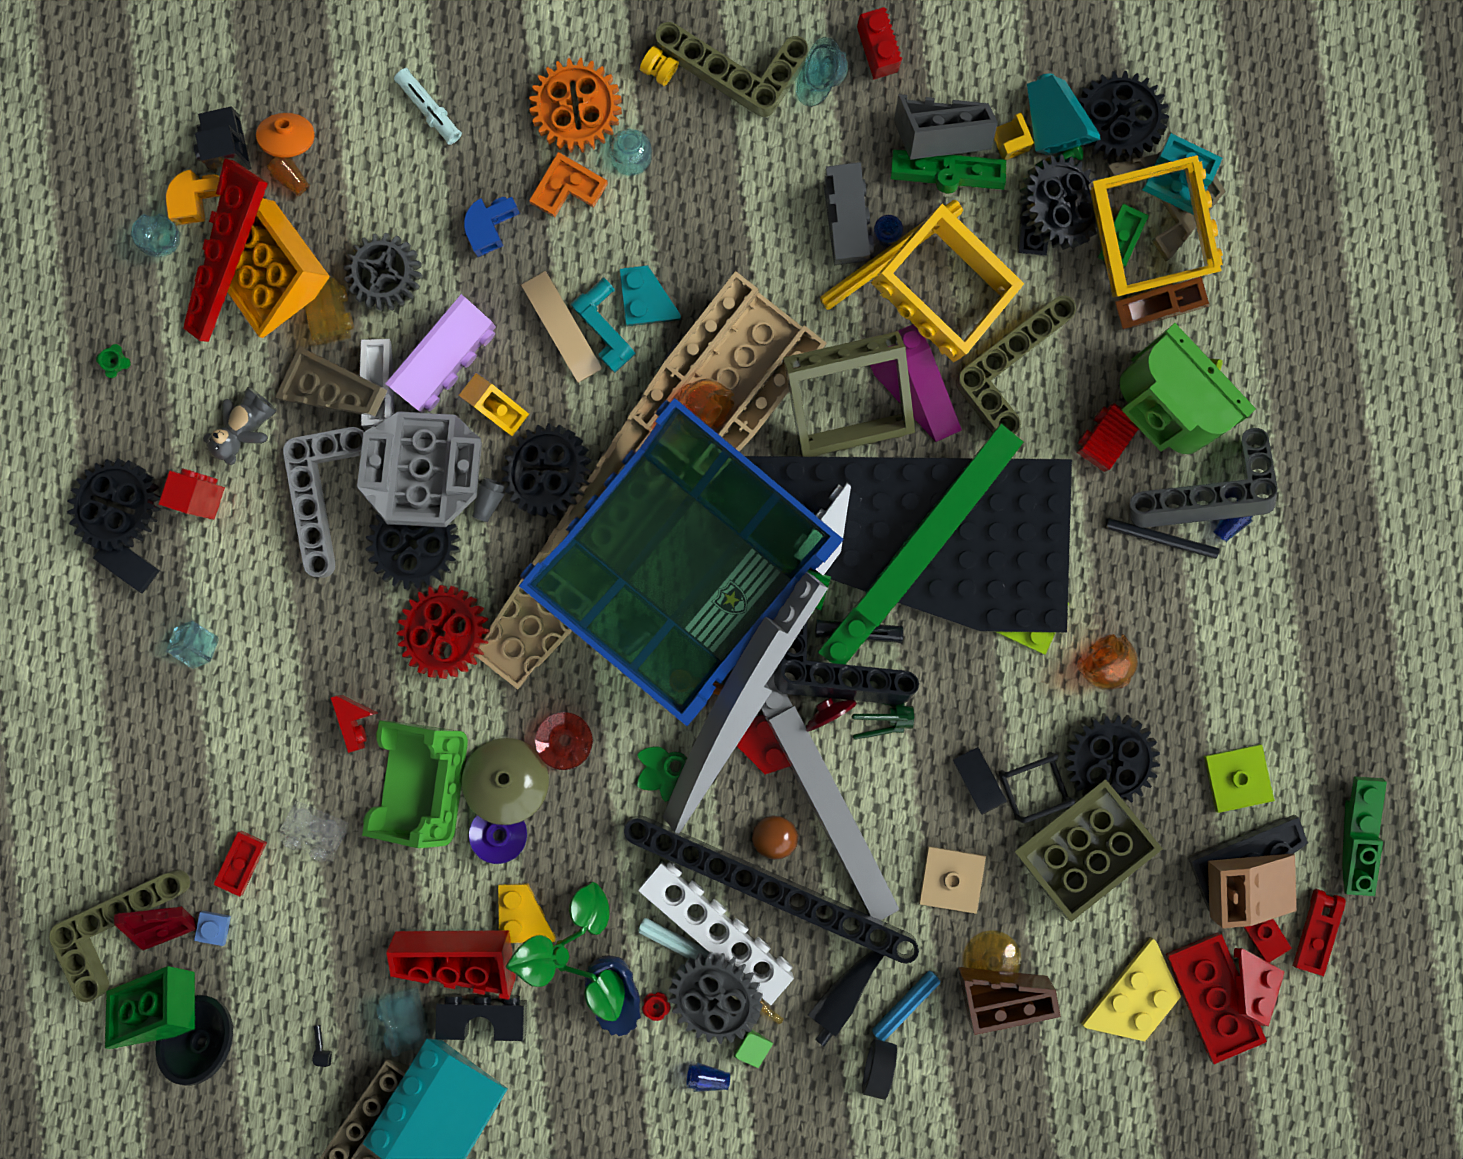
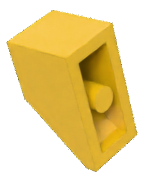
(493, 404)

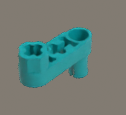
(617, 349)

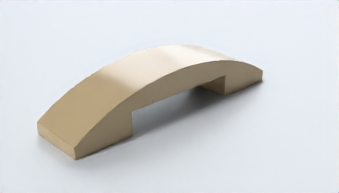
(561, 326)

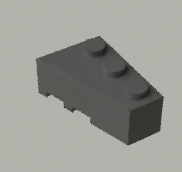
(942, 128)
(847, 213)

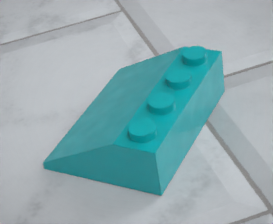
(436, 1107)

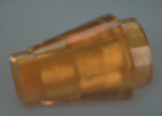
(288, 174)

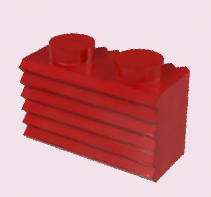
(879, 43)
(1108, 437)

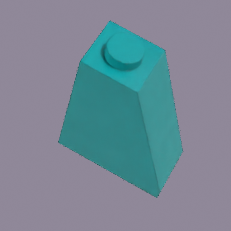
(1058, 116)

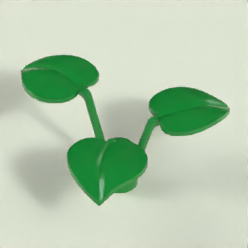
(538, 957)

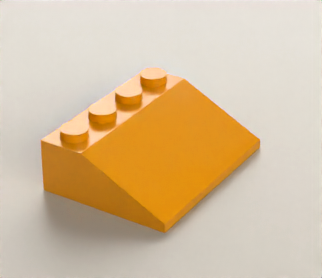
(274, 272)

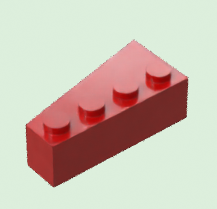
(454, 959)

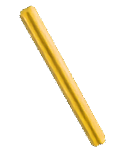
(874, 266)

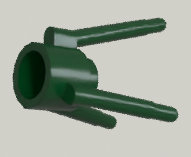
(900, 717)

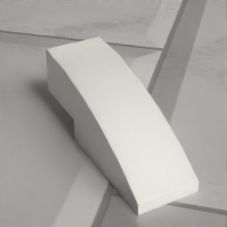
(377, 367)

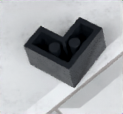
(219, 138)

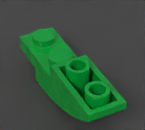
(1361, 836)

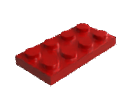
(1210, 991)

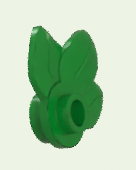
(658, 772)

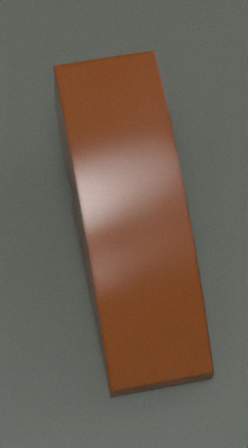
(1162, 303)

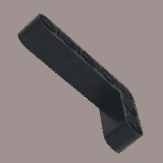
(832, 677)

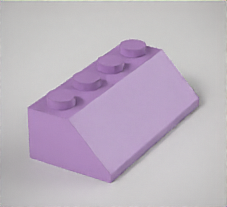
(442, 355)

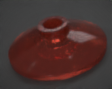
(549, 746)

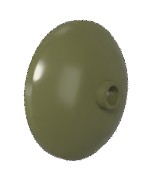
(507, 802)

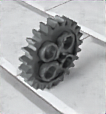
(715, 997)

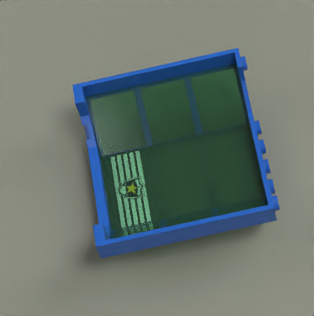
(680, 561)

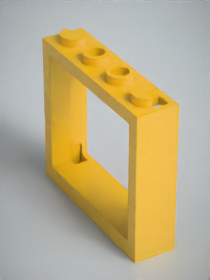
(1201, 203)
(976, 255)

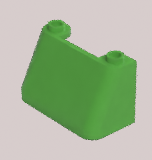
(419, 785)

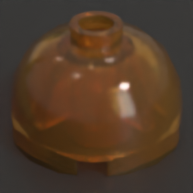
(708, 400)
(1114, 660)

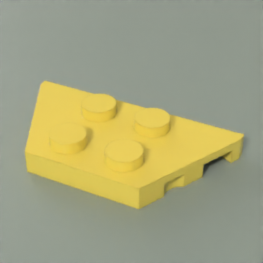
(1137, 997)

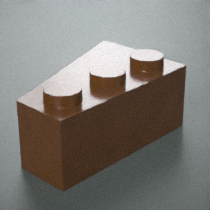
(1006, 999)

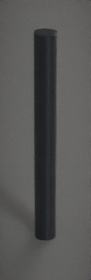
(1162, 538)

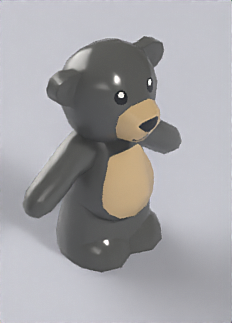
(239, 426)

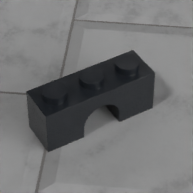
(506, 1016)

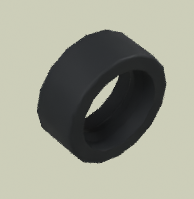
(879, 1069)

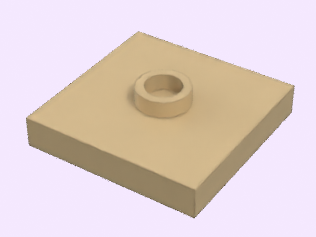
(952, 879)

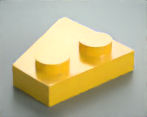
(521, 913)

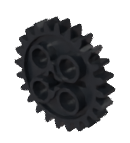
(1139, 134)
(1060, 202)
(549, 444)
(104, 529)
(428, 564)
(1138, 760)

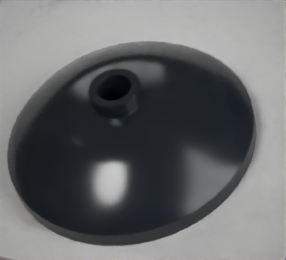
(186, 1057)

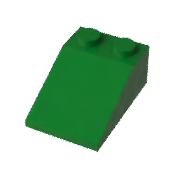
(150, 1008)

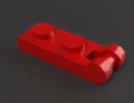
(1319, 933)

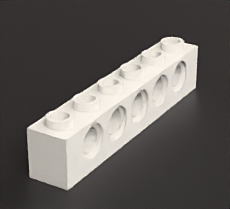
(654, 889)

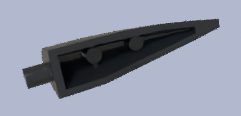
(843, 996)

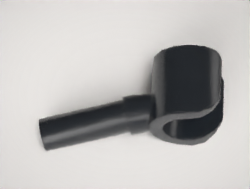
(320, 1057)

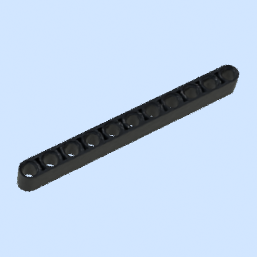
(780, 900)

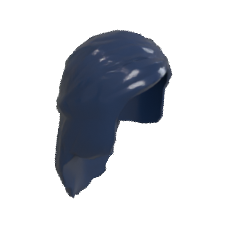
(631, 1006)

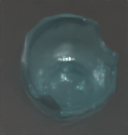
(630, 152)
(147, 230)

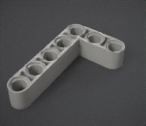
(313, 491)

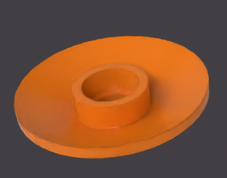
(285, 135)

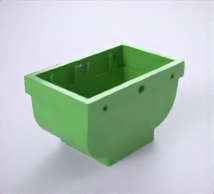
(1177, 397)

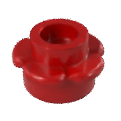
(659, 1013)

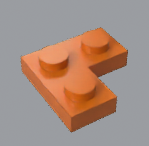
(567, 178)

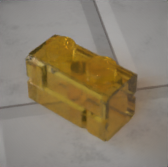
(327, 314)

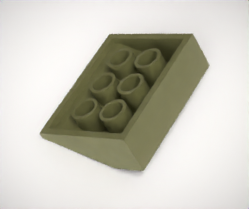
(1088, 850)

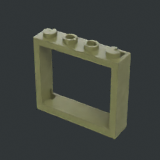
(844, 358)

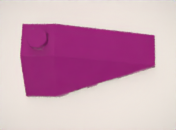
(928, 393)

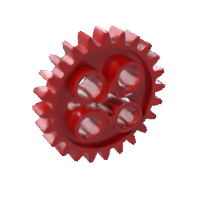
(463, 644)

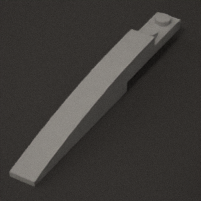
(740, 700)
(828, 803)

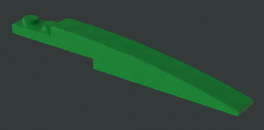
(921, 546)

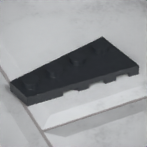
(1274, 839)

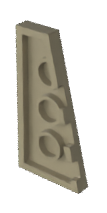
(327, 385)

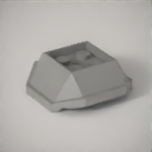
(404, 445)

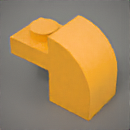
(186, 195)

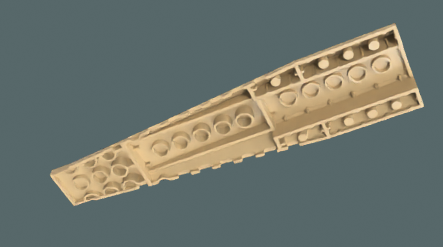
(734, 342)

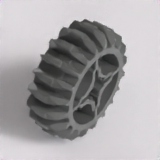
(386, 261)

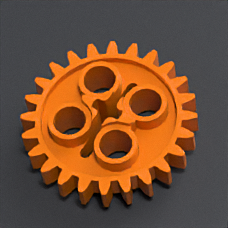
(600, 101)

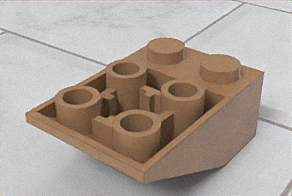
(1251, 889)

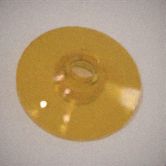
(989, 945)

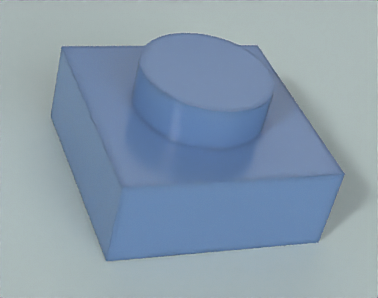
(212, 928)

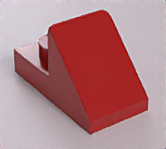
(348, 713)

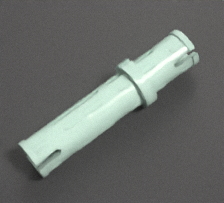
(448, 129)

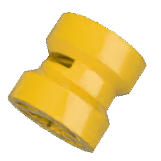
(659, 65)

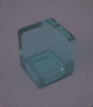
(192, 644)

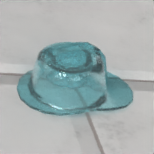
(823, 69)

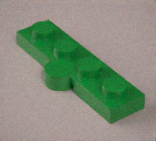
(949, 171)

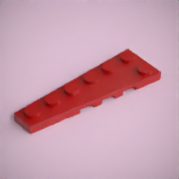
(235, 214)

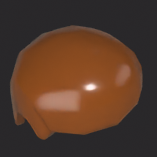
(775, 837)

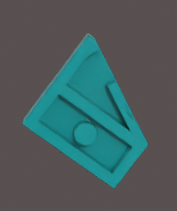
(645, 298)

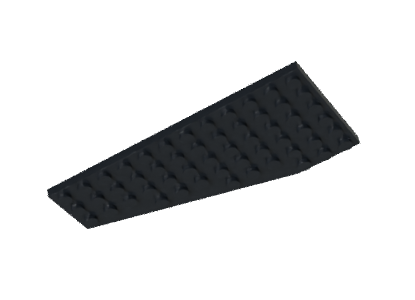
(997, 568)

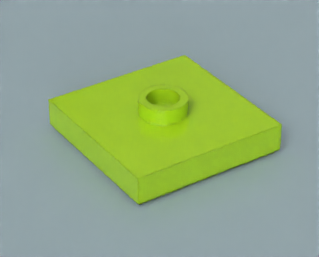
(1239, 778)

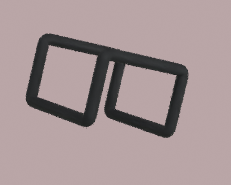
(1051, 757)

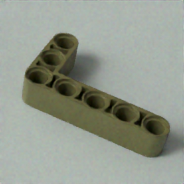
(734, 72)
(1006, 358)
(83, 929)

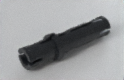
(893, 632)

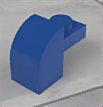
(481, 223)

